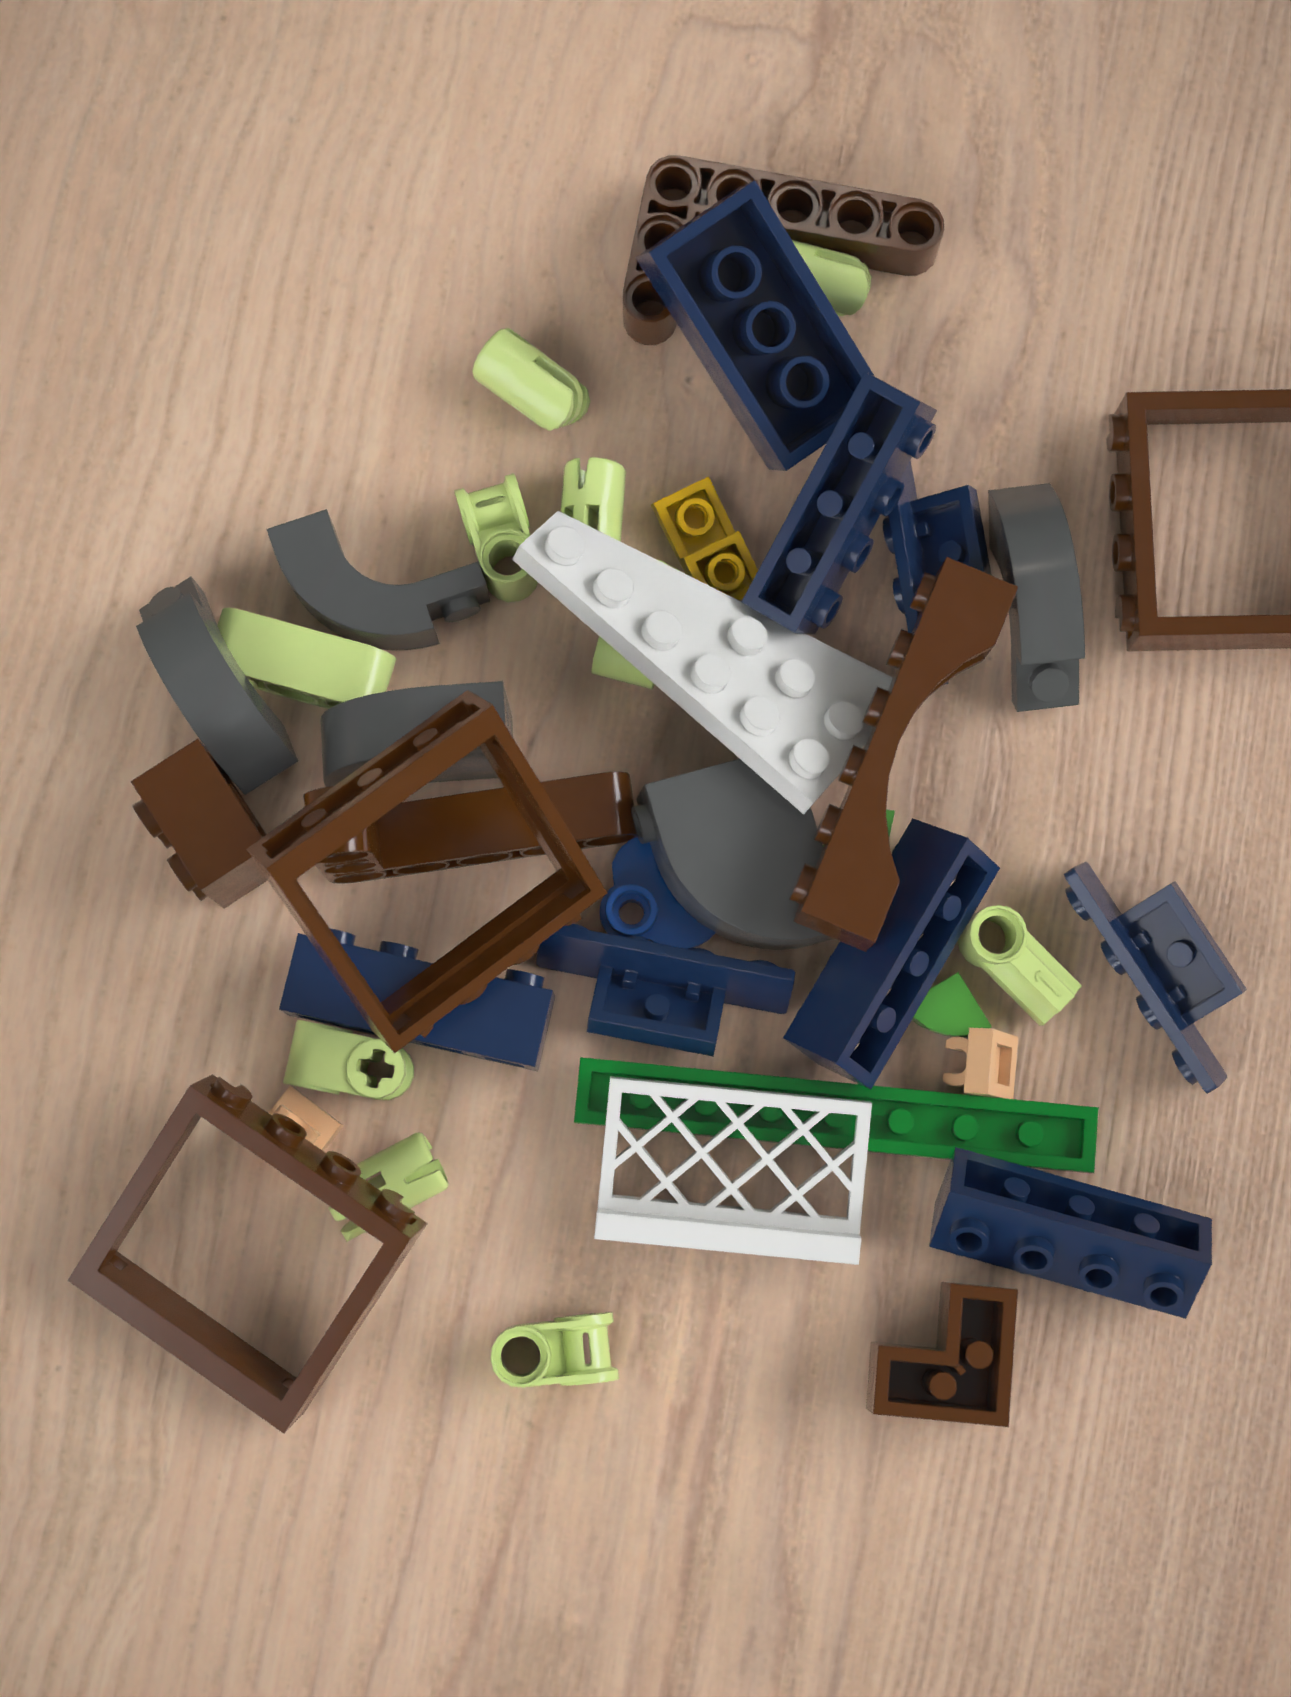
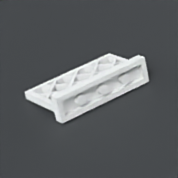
(732, 1227)

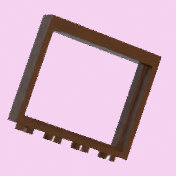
(1135, 546)
(376, 790)
(191, 1332)

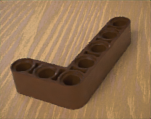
(821, 202)
(478, 829)

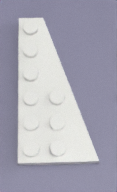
(753, 684)

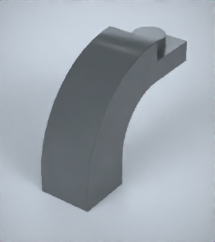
(363, 608)
(1046, 616)
(212, 687)

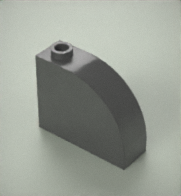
(371, 723)
(731, 852)

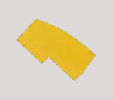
(706, 539)

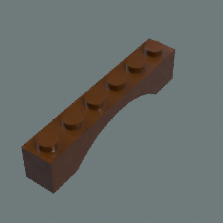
(855, 872)

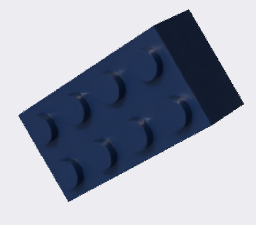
(758, 324)

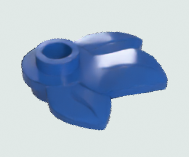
(640, 882)

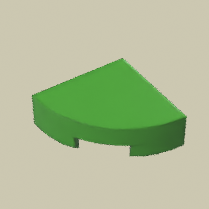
(950, 1009)

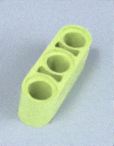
(303, 661)

